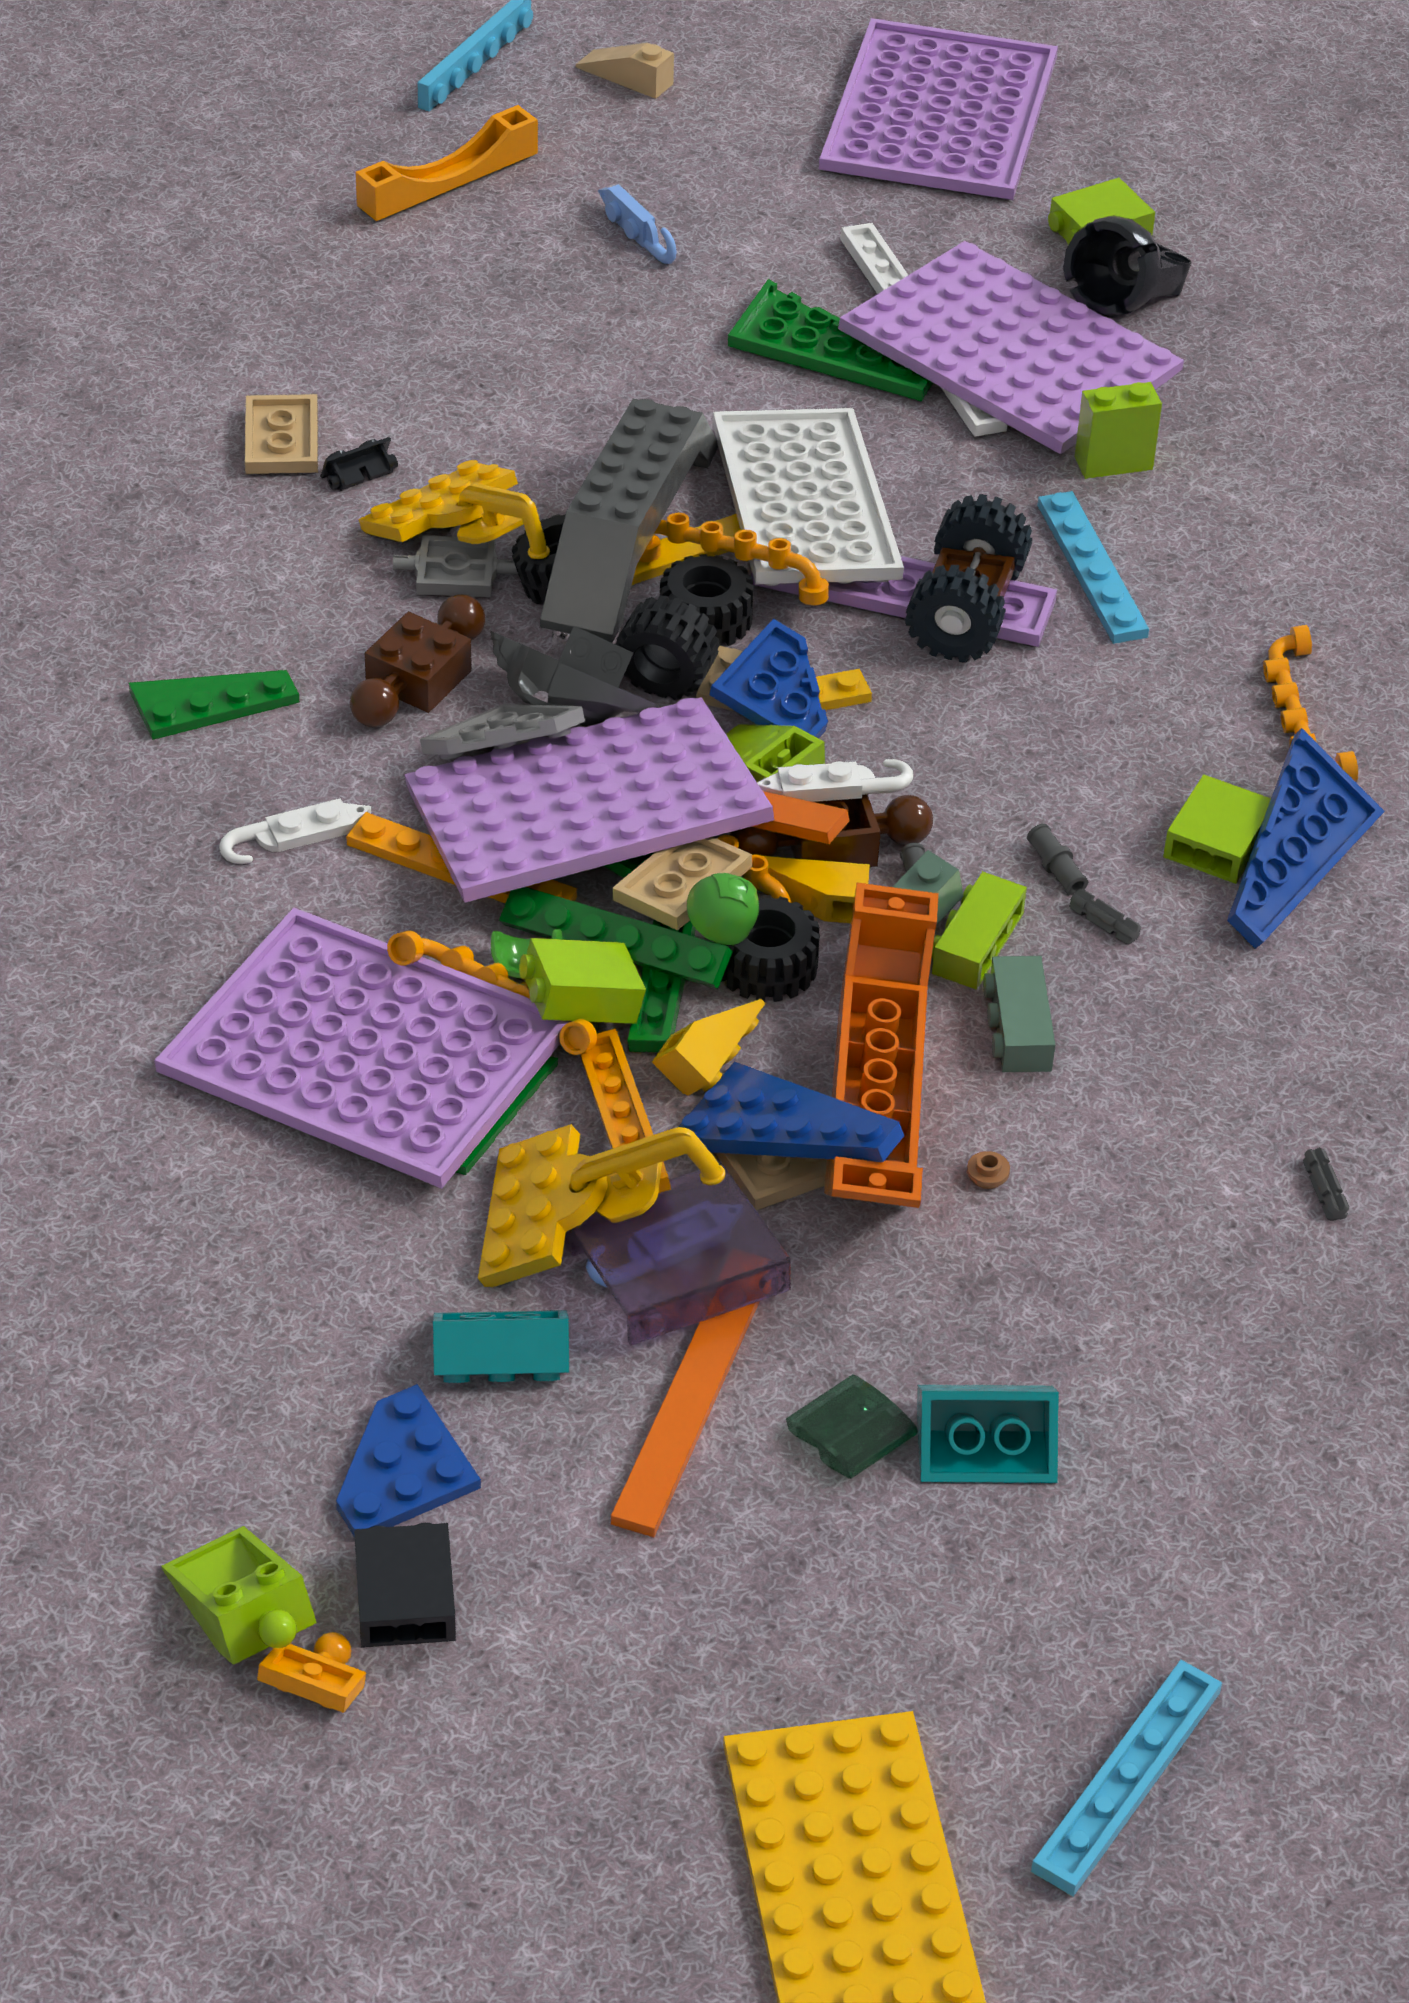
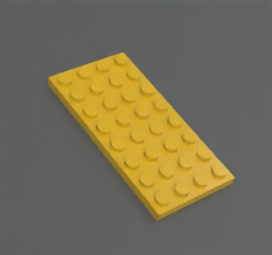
(851, 1864)

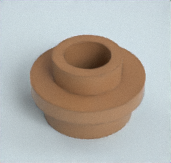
(988, 1177)

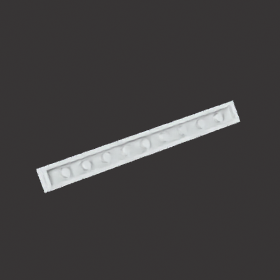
(883, 271)

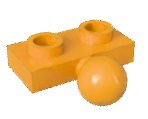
(316, 1674)

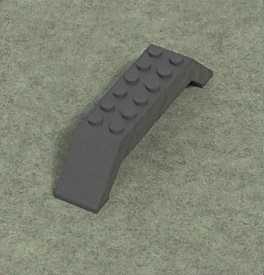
(619, 514)

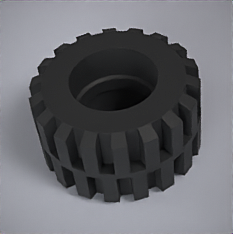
(537, 572)
(716, 589)
(669, 647)
(777, 953)

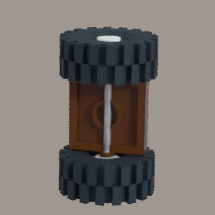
(962, 600)

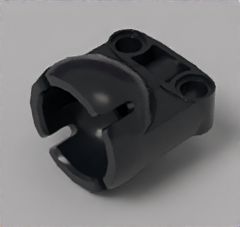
(1121, 266)

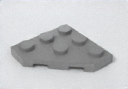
(502, 728)

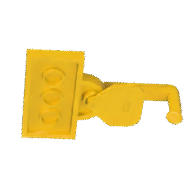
(467, 497)
(550, 1189)

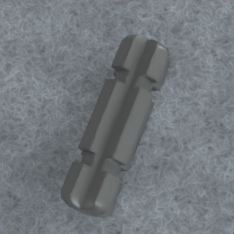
(1105, 916)
(1326, 1184)

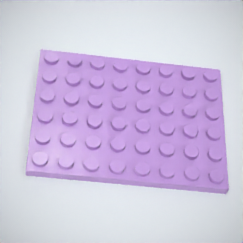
(939, 109)
(1005, 342)
(586, 798)
(364, 1049)

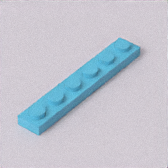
(473, 53)
(1093, 567)
(1126, 1778)

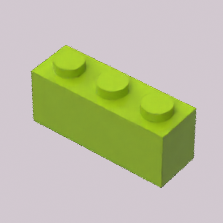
(978, 929)

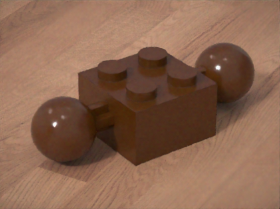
(418, 661)
(904, 821)

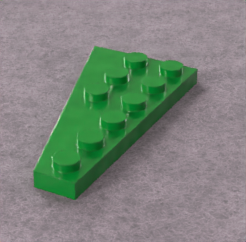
(810, 338)

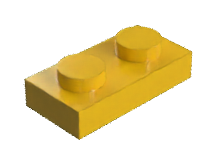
(843, 689)

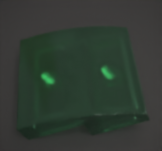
(852, 1426)

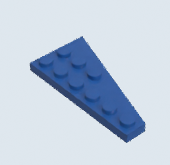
(1305, 832)
(775, 1117)

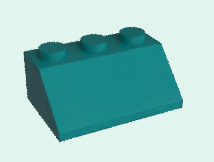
(501, 1345)
(988, 1433)

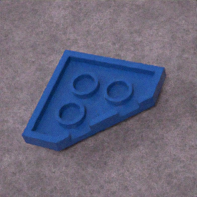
(774, 682)
(403, 1465)

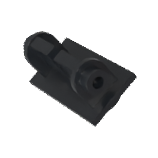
(371, 456)

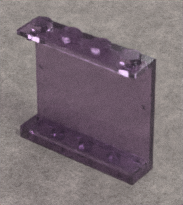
(685, 1256)

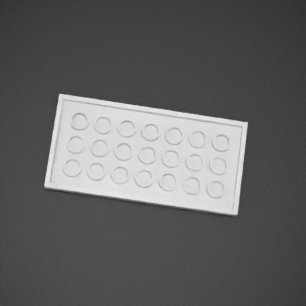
(810, 483)

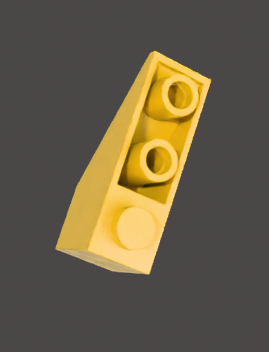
(820, 886)
(700, 1049)

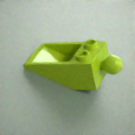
(775, 746)
(242, 1594)

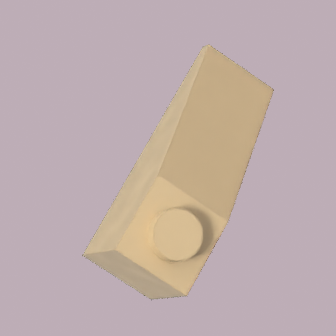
(636, 66)

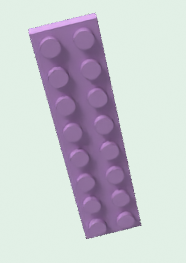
(1026, 604)

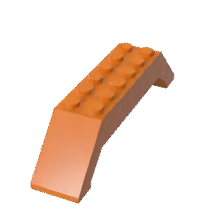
(884, 1035)

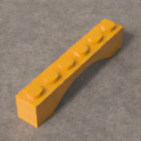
(499, 143)

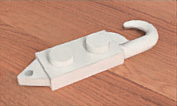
(835, 781)
(295, 828)

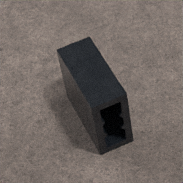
(405, 1585)

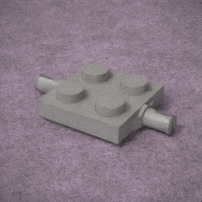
(454, 567)

